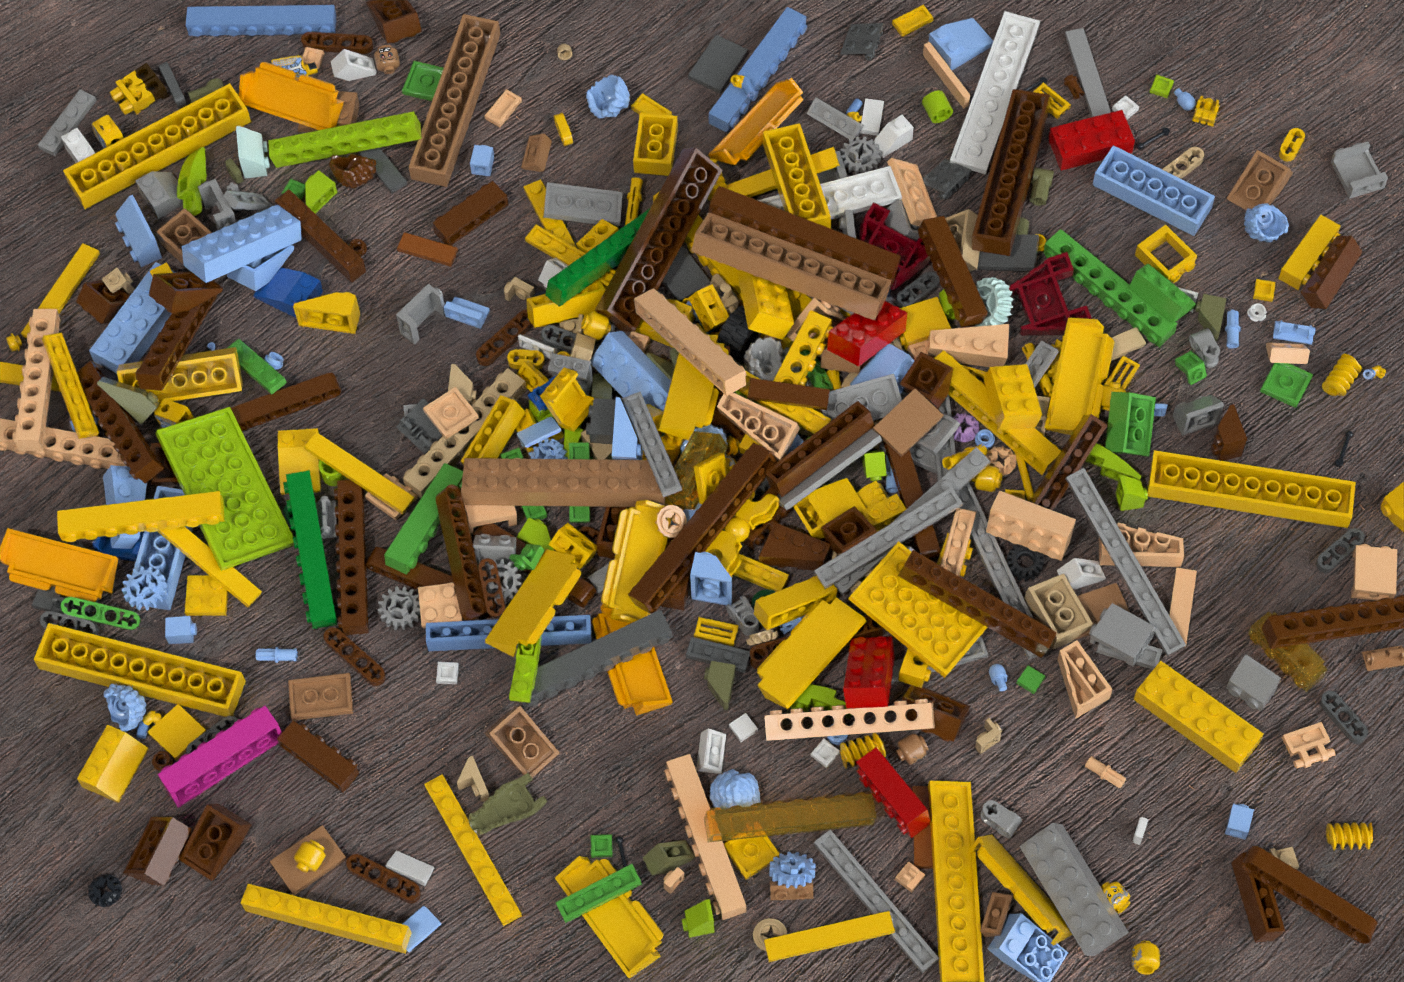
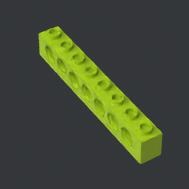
(345, 139)

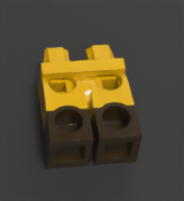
(139, 90)

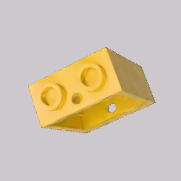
(1164, 234)

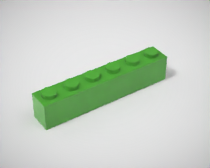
(421, 524)

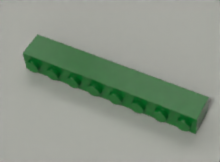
(593, 264)
(311, 550)

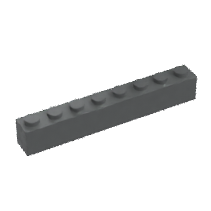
(600, 656)

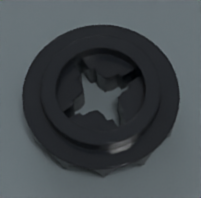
(109, 898)

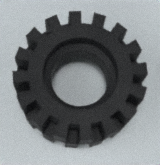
(1022, 572)

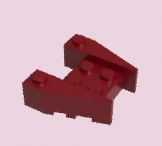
(912, 253)
(1043, 298)

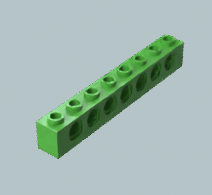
(1106, 278)

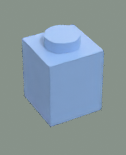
(482, 160)
(180, 630)
(1239, 821)

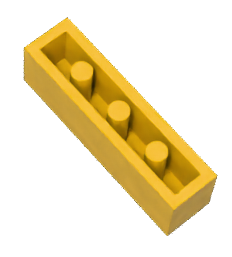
(1309, 252)
(544, 311)
(495, 430)
(792, 602)

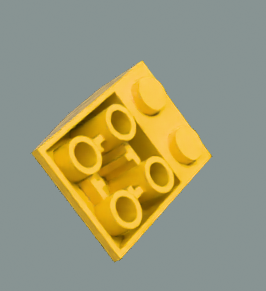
(826, 504)

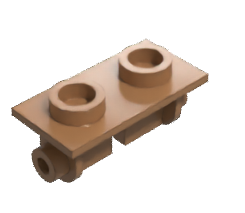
(1383, 658)
(791, 893)

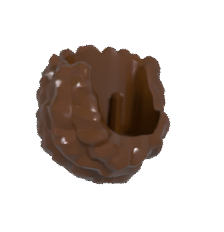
(352, 170)

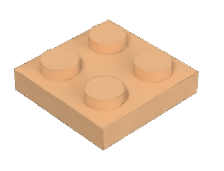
(450, 413)
(438, 604)

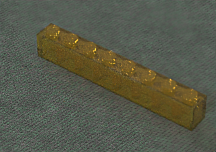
(789, 817)

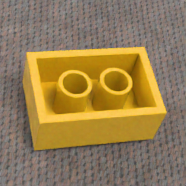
(655, 144)
(1012, 397)

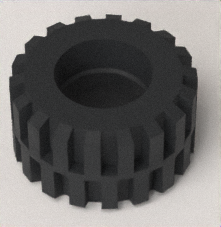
(736, 334)

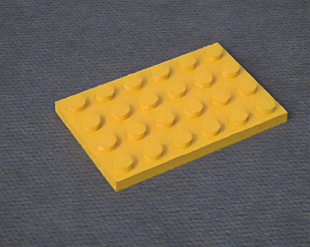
(915, 617)

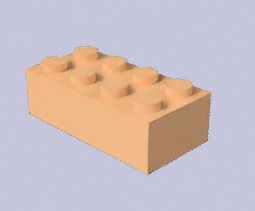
(1030, 525)

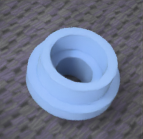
(274, 360)
(985, 434)

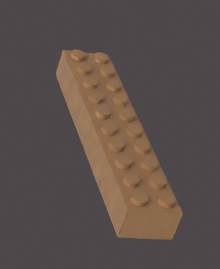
(454, 100)
(791, 266)
(558, 482)

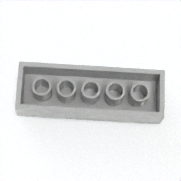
(1073, 889)

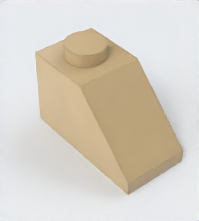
(583, 347)
(462, 383)

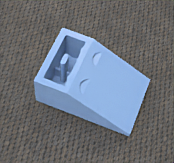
(1027, 949)

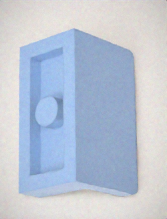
(466, 312)

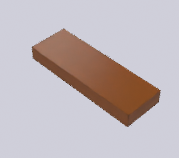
(427, 249)

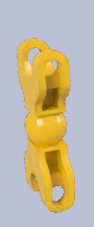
(751, 514)

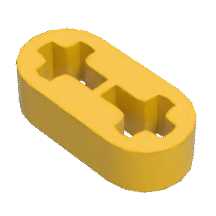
(563, 129)
(1294, 145)
(525, 355)

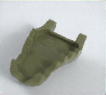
(507, 805)

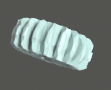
(996, 302)

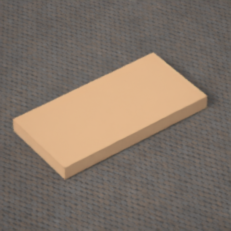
(913, 191)

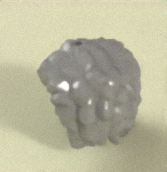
(764, 358)

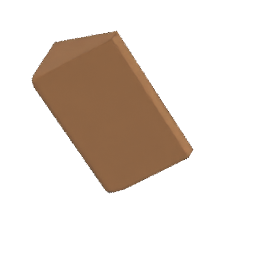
(536, 153)
(996, 914)

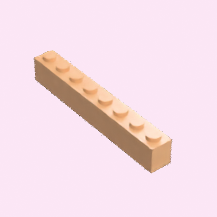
(690, 342)
(713, 855)

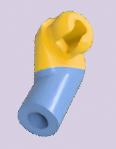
(743, 83)
(853, 112)
(1374, 371)
(150, 717)

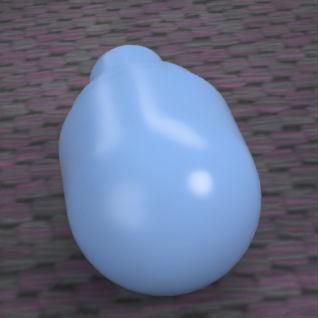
(1185, 100)
(998, 676)

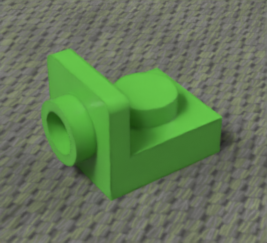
(1191, 366)
(528, 558)

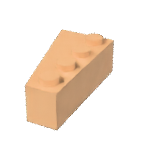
(972, 345)
(760, 424)
(1148, 547)

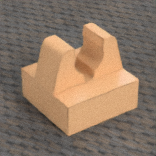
(910, 877)

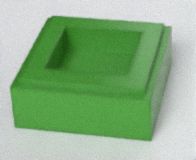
(296, 187)
(1030, 679)
(601, 846)

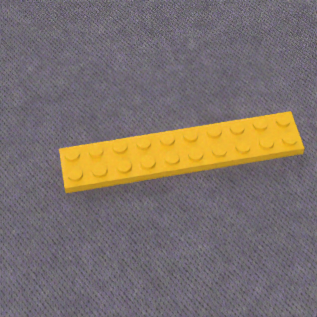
(955, 882)

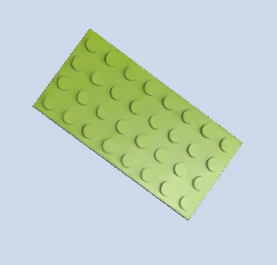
(213, 457)

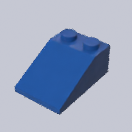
(289, 288)

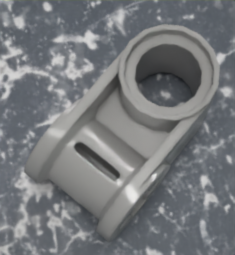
(1205, 347)
(742, 613)
(1002, 819)

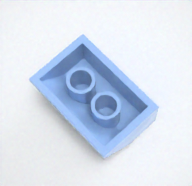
(137, 233)
(886, 362)
(710, 580)

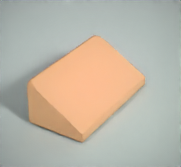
(1287, 353)

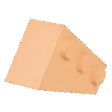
(1082, 679)

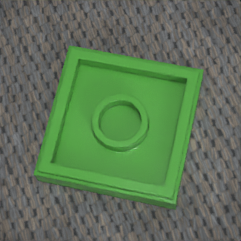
(422, 80)
(1286, 383)

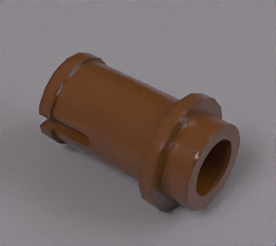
(1074, 87)

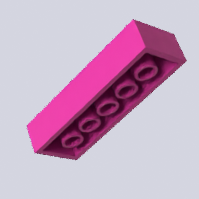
(220, 756)

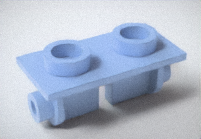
(1293, 332)

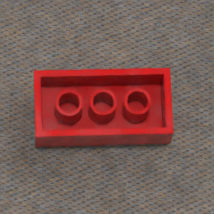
(1090, 139)
(861, 337)
(869, 672)
(893, 793)

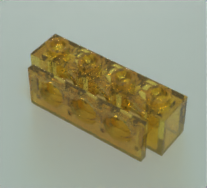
(704, 447)
(1291, 658)

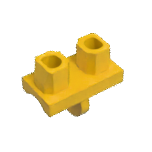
(672, 445)

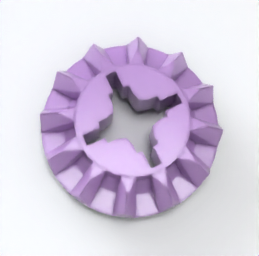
(969, 433)

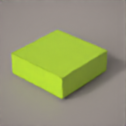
(1161, 86)

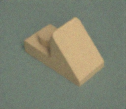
(471, 777)

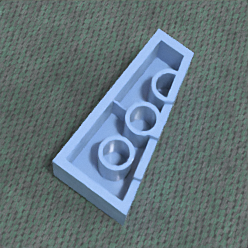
(123, 488)

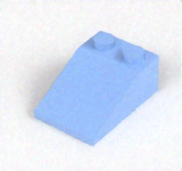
(960, 41)
(262, 270)
(625, 441)

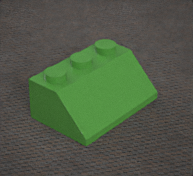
(1161, 293)
(1130, 423)

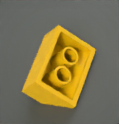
(112, 764)

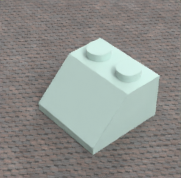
(252, 153)

